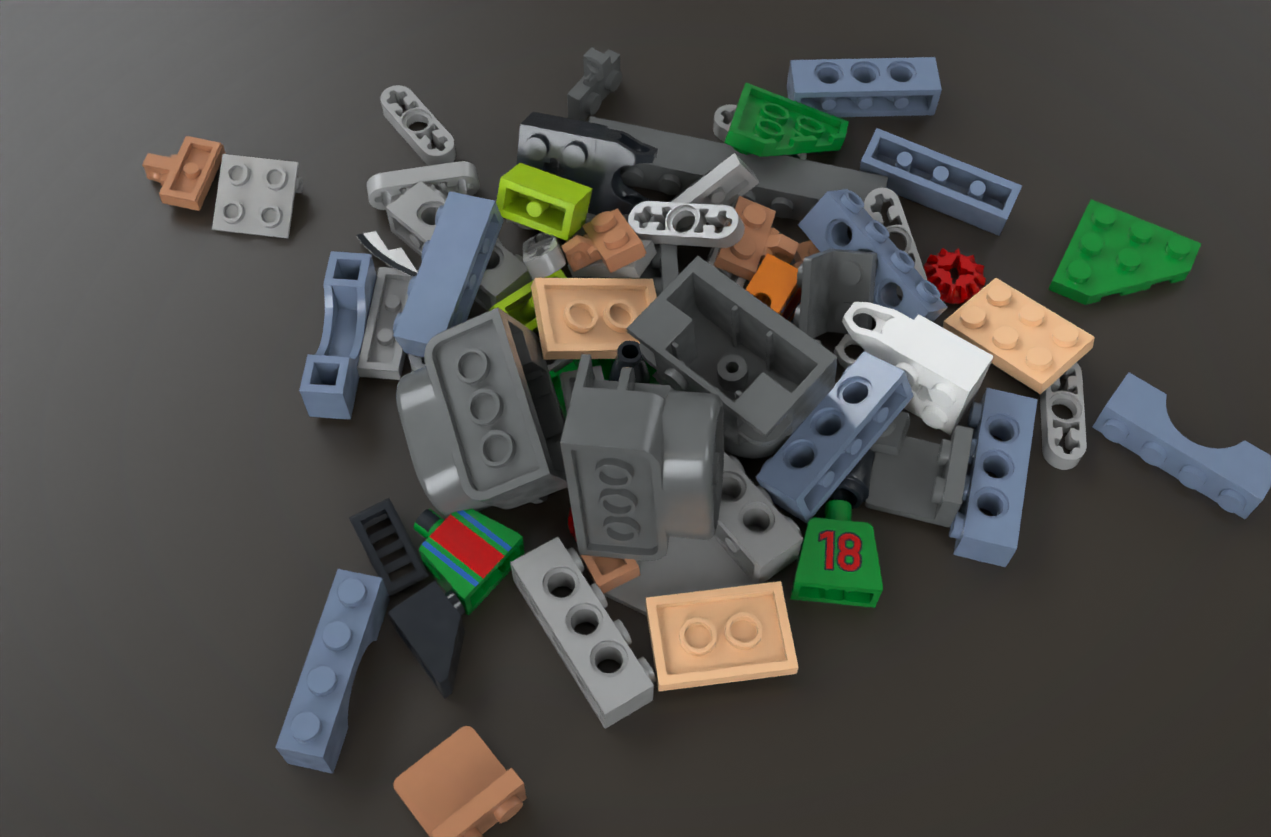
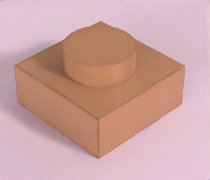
(610, 572)

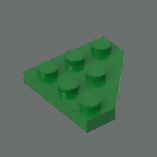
(779, 126)
(1120, 256)

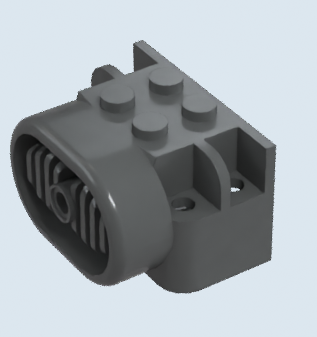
(728, 343)
(483, 417)
(641, 464)

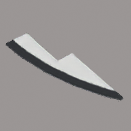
(395, 258)

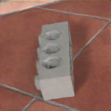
(413, 221)
(756, 553)
(609, 694)

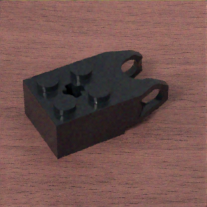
(586, 155)

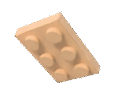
(588, 314)
(1020, 335)
(720, 636)

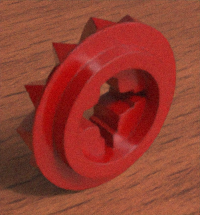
(970, 274)

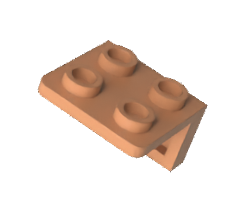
(460, 788)

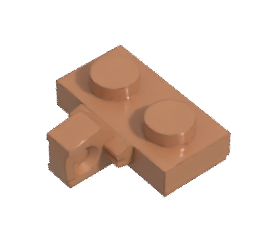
(188, 174)
(605, 239)
(756, 241)

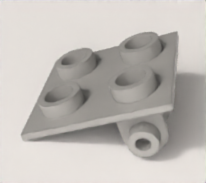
(256, 196)

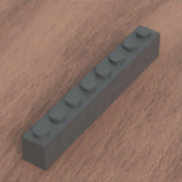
(785, 185)

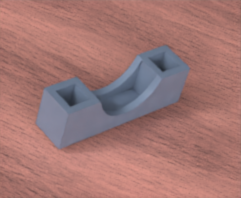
(332, 373)
(1140, 422)
(320, 704)

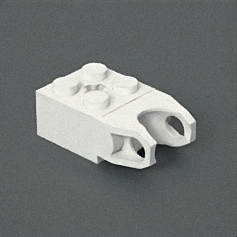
(938, 364)

